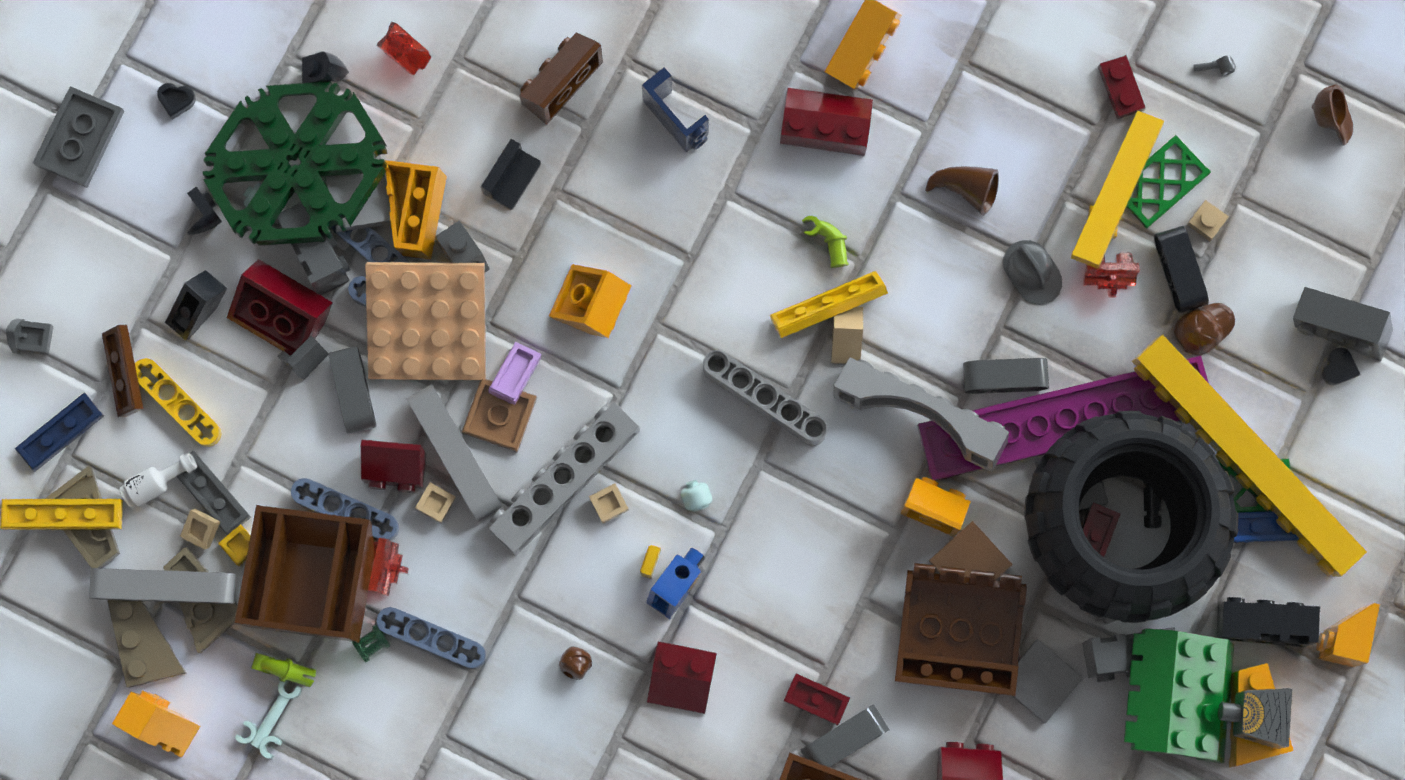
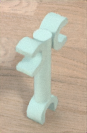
(259, 737)

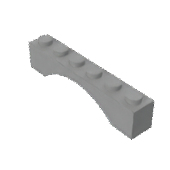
(868, 388)

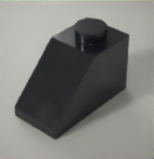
(195, 304)

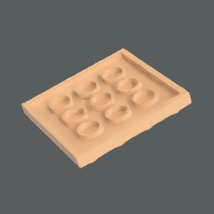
(426, 321)

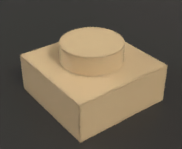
(1207, 220)
(435, 502)
(608, 503)
(199, 529)

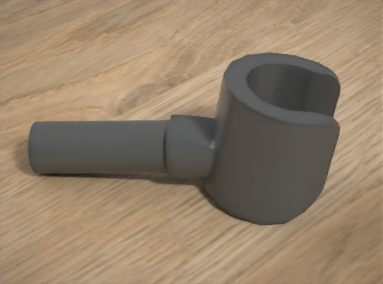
(1225, 64)

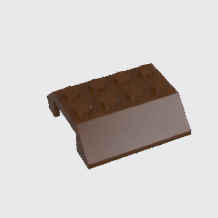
(961, 630)

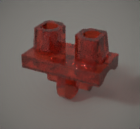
(404, 49)
(1113, 275)
(386, 566)

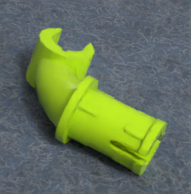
(833, 237)
(283, 669)

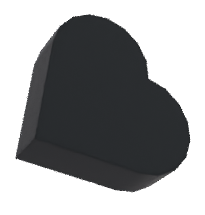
(176, 99)
(1340, 367)

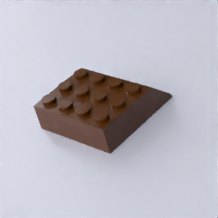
(306, 574)

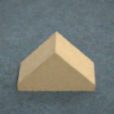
(847, 336)

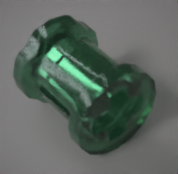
(366, 652)

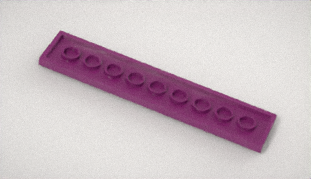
(1042, 419)

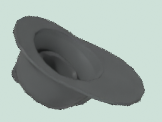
(1032, 272)

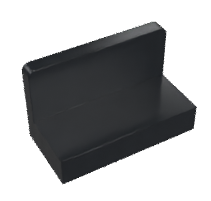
(510, 175)

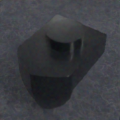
(322, 68)
(205, 204)

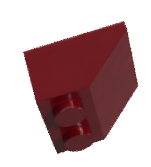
(392, 465)
(681, 677)
(969, 764)

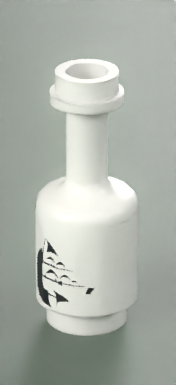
(152, 482)

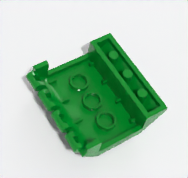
(1179, 694)

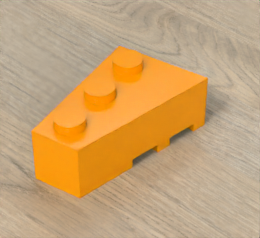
(863, 43)
(415, 206)
(151, 721)
(1243, 750)

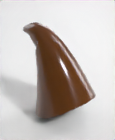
(974, 184)

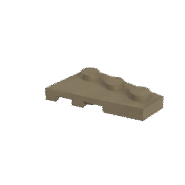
(95, 546)
(204, 620)
(141, 645)

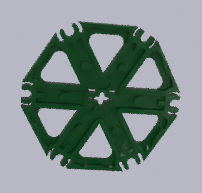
(315, 157)

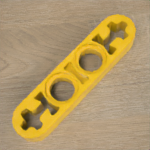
(179, 400)

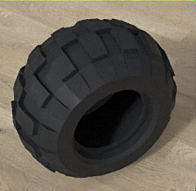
(1183, 475)

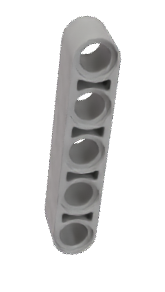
(757, 385)
(454, 452)
(162, 586)

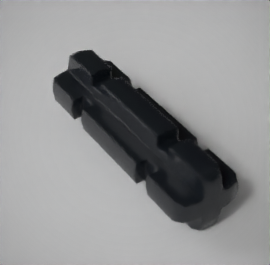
(1152, 505)

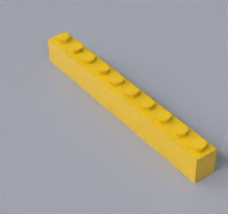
(1249, 457)

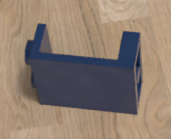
(653, 93)

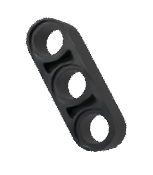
(1181, 269)

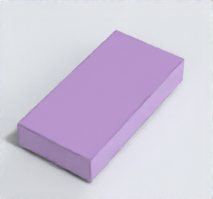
(515, 373)

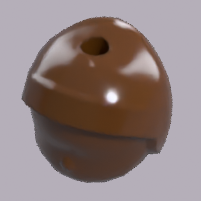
(575, 663)

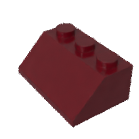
(826, 121)
(277, 307)

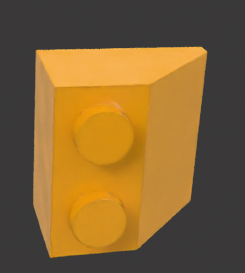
(590, 300)
(936, 506)
(1350, 638)

